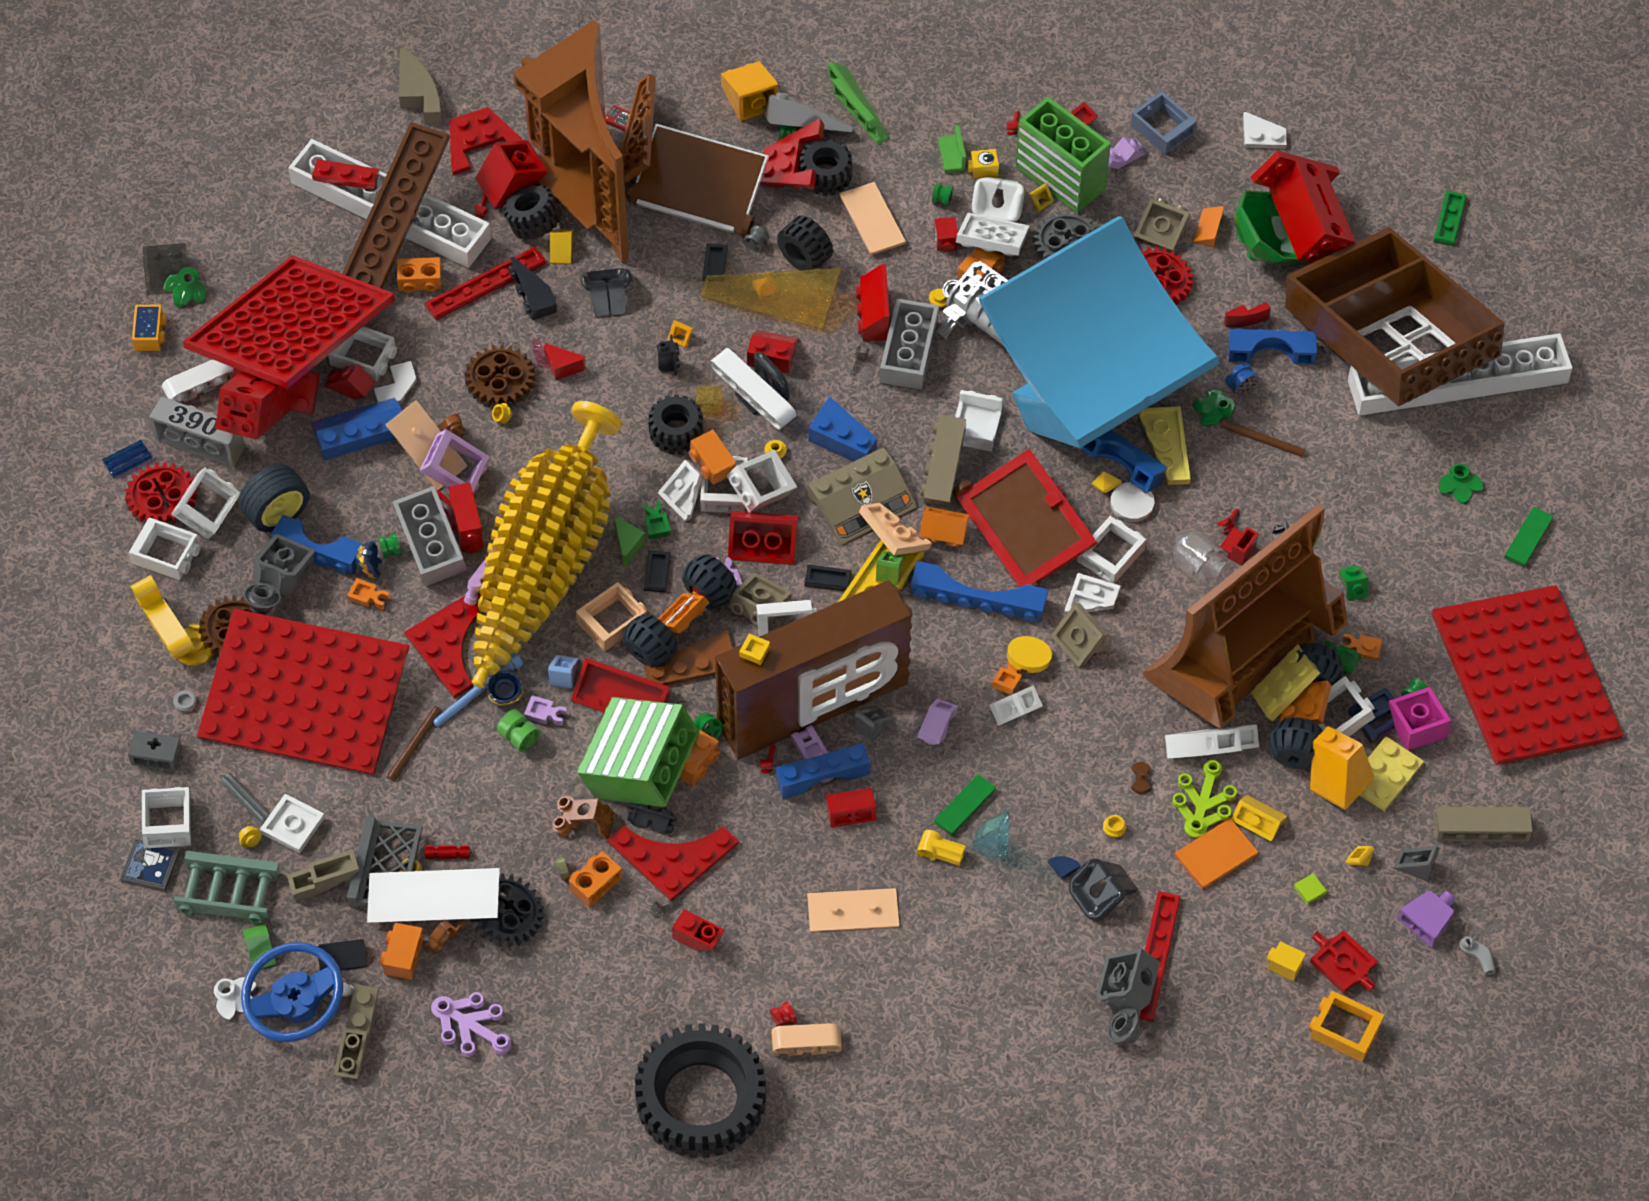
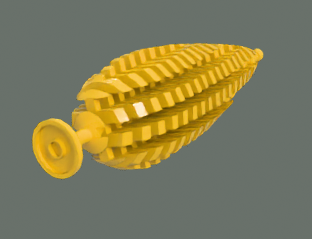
(537, 550)

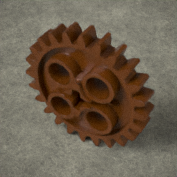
(499, 375)
(211, 621)

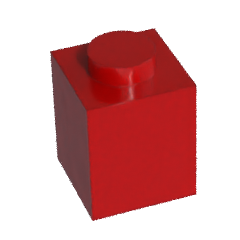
(945, 233)

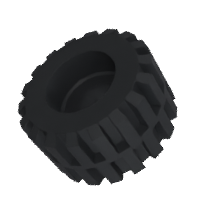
(828, 153)
(532, 212)
(805, 244)
(675, 409)

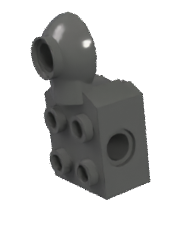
(278, 572)
(1127, 989)

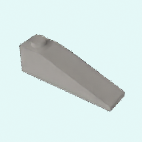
(791, 112)

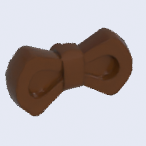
(1141, 771)

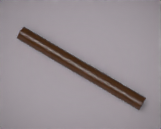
(1263, 438)
(414, 743)

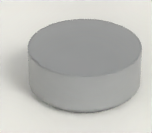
(185, 701)

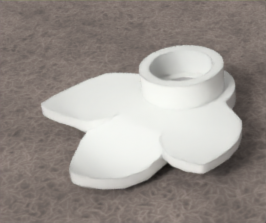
(229, 1002)

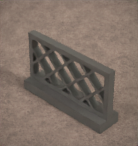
(366, 855)

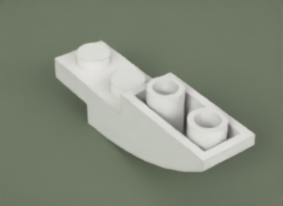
(1212, 741)

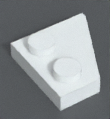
(1262, 133)
(682, 489)
(1092, 594)

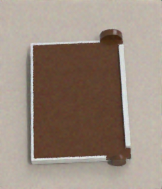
(700, 180)

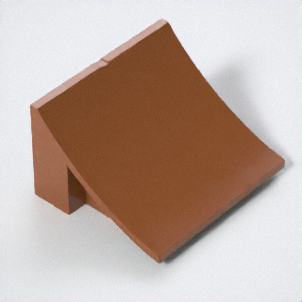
(571, 132)
(1251, 624)

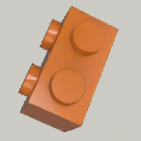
(711, 456)
(944, 526)
(701, 756)
(402, 951)

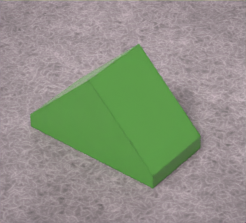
(629, 540)
(889, 567)
(258, 943)

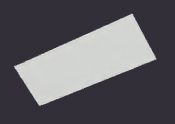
(433, 895)

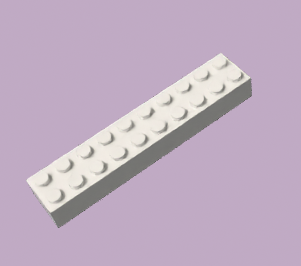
(436, 223)
(1521, 366)

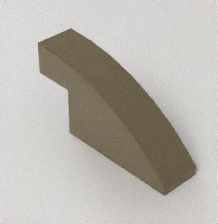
(418, 88)

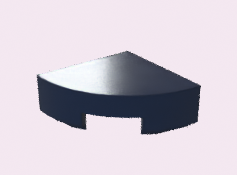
(1063, 866)

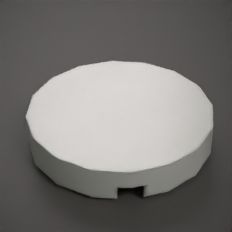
(1131, 502)

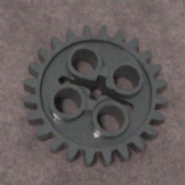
(1060, 232)

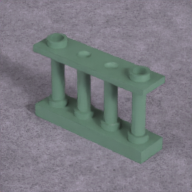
(220, 866)

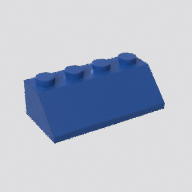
(355, 429)

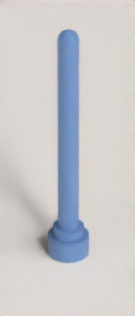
(514, 664)

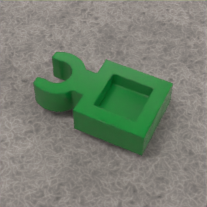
(656, 522)
(1348, 657)

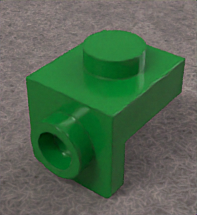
(1355, 582)

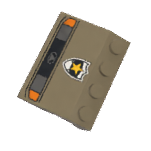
(858, 484)

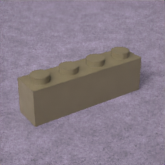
(944, 461)
(1483, 823)

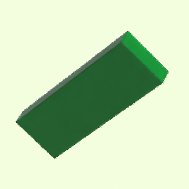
(1450, 218)
(1528, 537)
(964, 805)

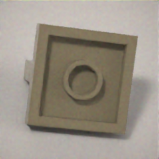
(1080, 635)

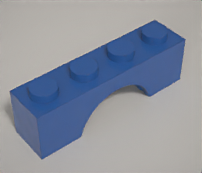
(1298, 345)
(1143, 469)
(338, 555)
(843, 763)

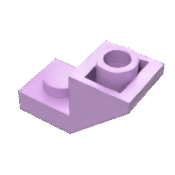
(1125, 152)
(936, 722)

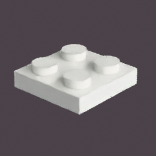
(292, 823)

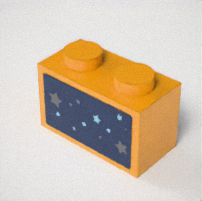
(148, 328)

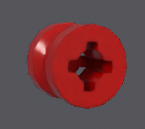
(783, 1015)

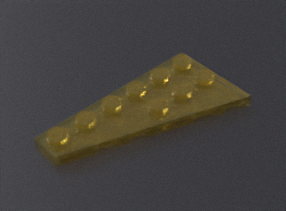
(787, 295)

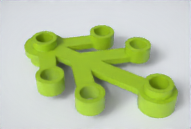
(1203, 803)

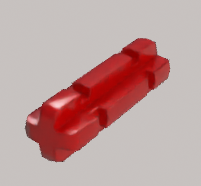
(447, 851)

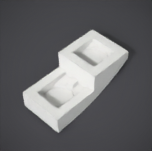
(1015, 705)

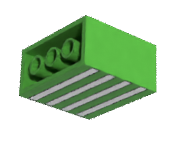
(1062, 153)
(638, 752)

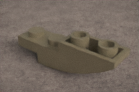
(357, 1032)

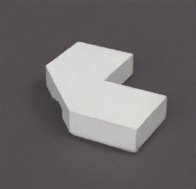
(404, 380)

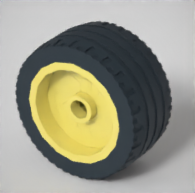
(273, 494)

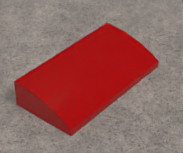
(601, 682)

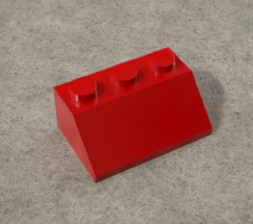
(873, 305)
(762, 537)

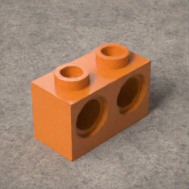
(419, 274)
(599, 882)

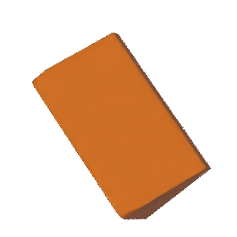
(1209, 226)

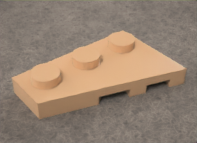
(892, 533)

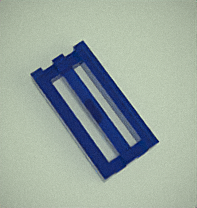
(125, 455)

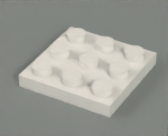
(992, 234)

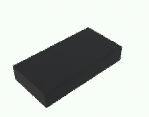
(715, 260)
(657, 571)
(827, 577)

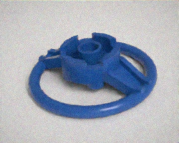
(280, 1001)

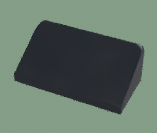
(347, 954)

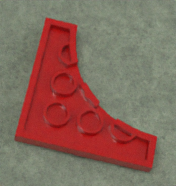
(441, 641)
(671, 865)

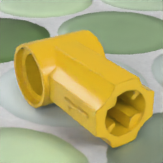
(935, 847)

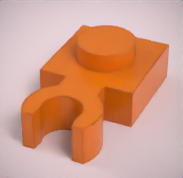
(366, 593)
(1367, 646)
(1007, 679)

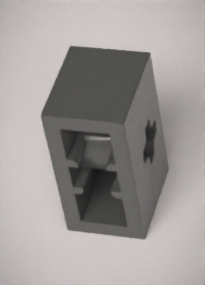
(155, 750)

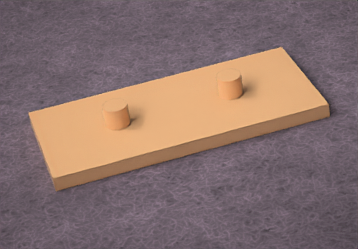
(872, 218)
(416, 434)
(853, 910)

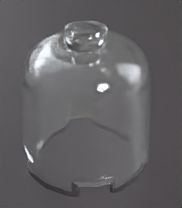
(1198, 556)

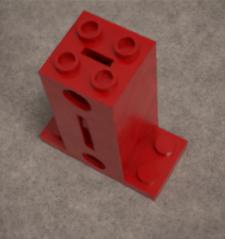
(1306, 204)
(253, 405)

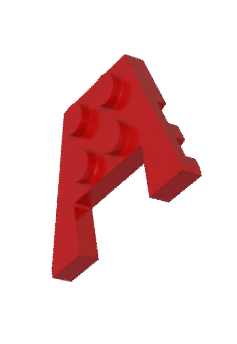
(476, 131)
(784, 159)

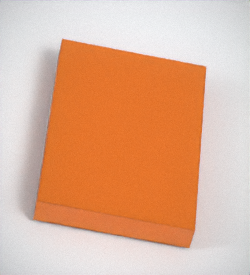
(1216, 853)

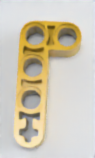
(162, 618)

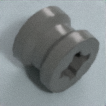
(756, 238)

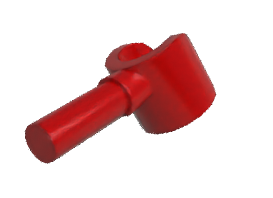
(1013, 125)
(481, 207)
(1228, 523)
(767, 763)

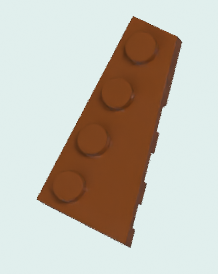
(692, 662)

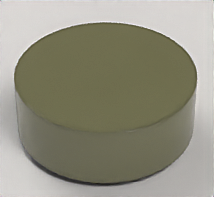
(563, 868)

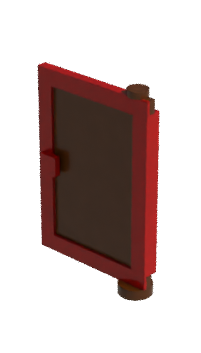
(1025, 519)

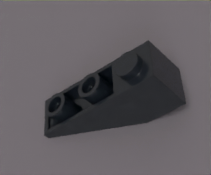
(535, 292)

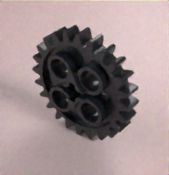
(517, 896)

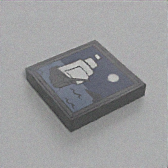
(150, 866)

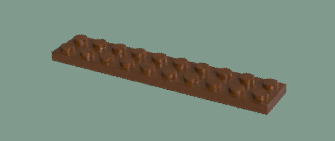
(396, 205)

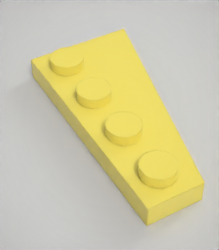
(1167, 439)

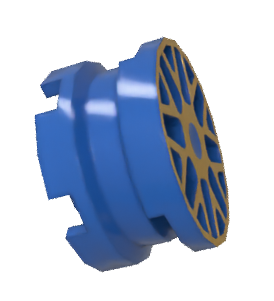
(1242, 379)

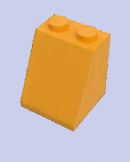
(749, 89)
(1339, 768)

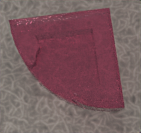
(539, 356)

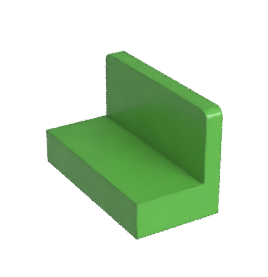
(952, 152)

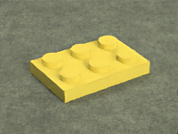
(1284, 683)
(1392, 771)

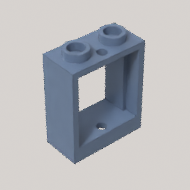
(1166, 143)

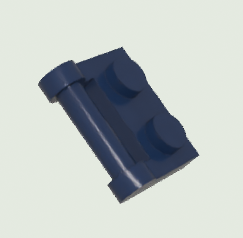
(1381, 704)

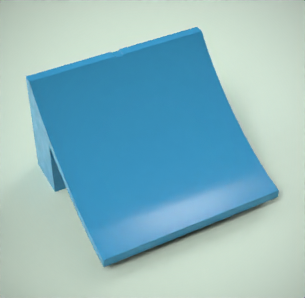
(1093, 337)

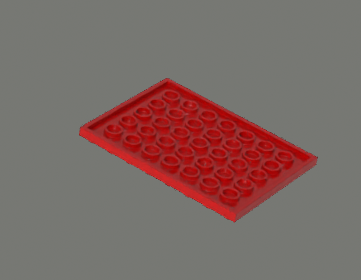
(289, 321)
(1526, 675)
(303, 691)

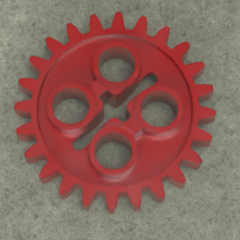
(1170, 268)
(142, 502)

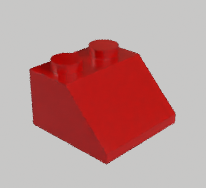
(776, 347)

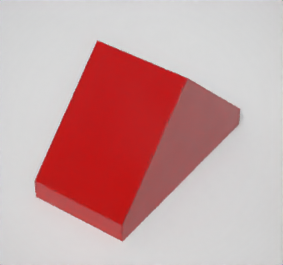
(563, 362)

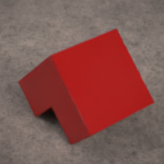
(1240, 544)

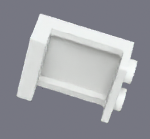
(982, 418)

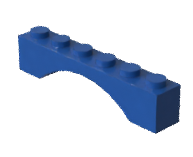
(1022, 602)

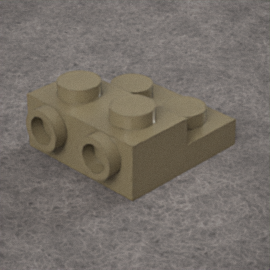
(1162, 224)
(757, 591)

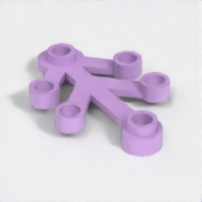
(469, 1022)

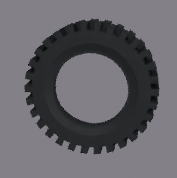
(693, 1049)

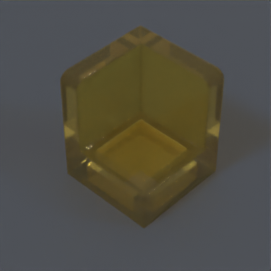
(709, 399)

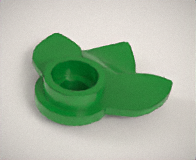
(183, 290)
(1212, 407)
(1460, 486)

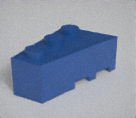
(841, 432)

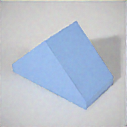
(562, 671)

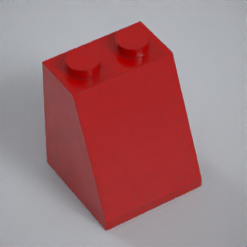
(508, 169)

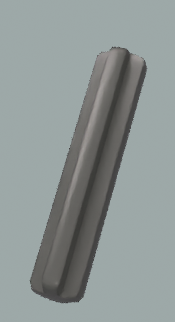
(245, 797)

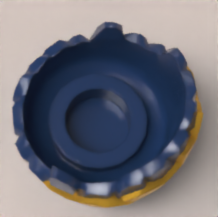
(367, 560)
(504, 688)

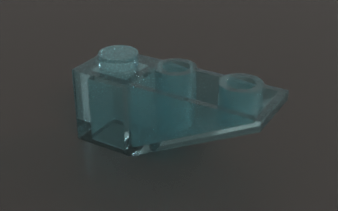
(993, 837)

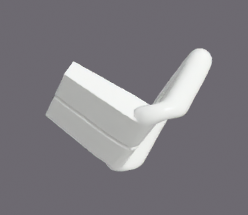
(1013, 198)

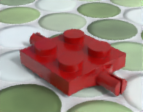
(1343, 961)

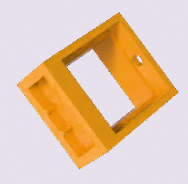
(1337, 1042)

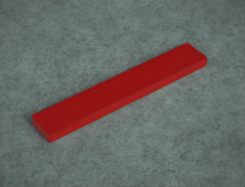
(481, 285)
(1159, 943)

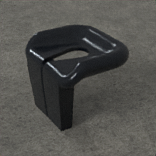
(610, 296)
(779, 382)
(1114, 892)

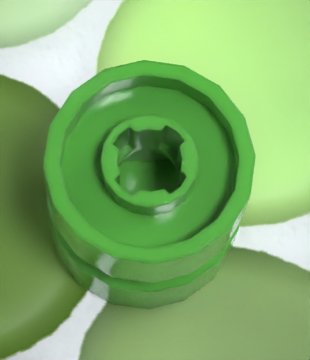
(518, 730)

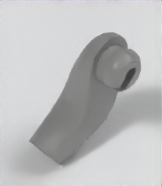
(1479, 952)

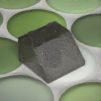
(162, 262)

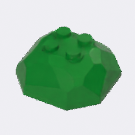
(1262, 230)

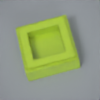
(1310, 888)

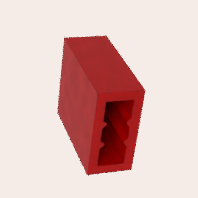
(466, 517)

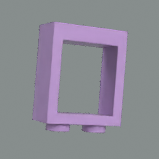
(431, 463)

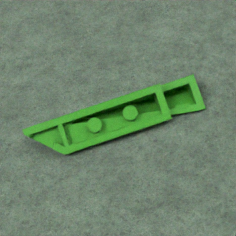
(854, 100)

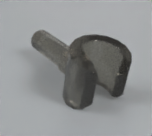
(860, 357)
(657, 908)

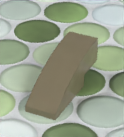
(322, 875)

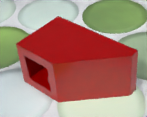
(350, 381)
(696, 932)

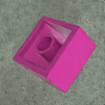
(1419, 718)

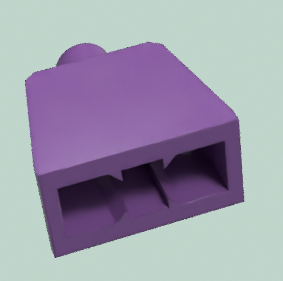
(1428, 915)

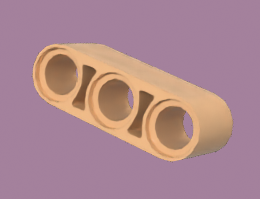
(805, 1039)

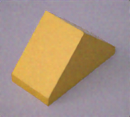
(561, 246)

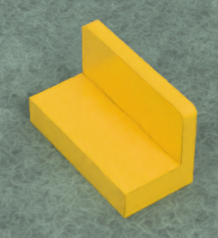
(1258, 817)

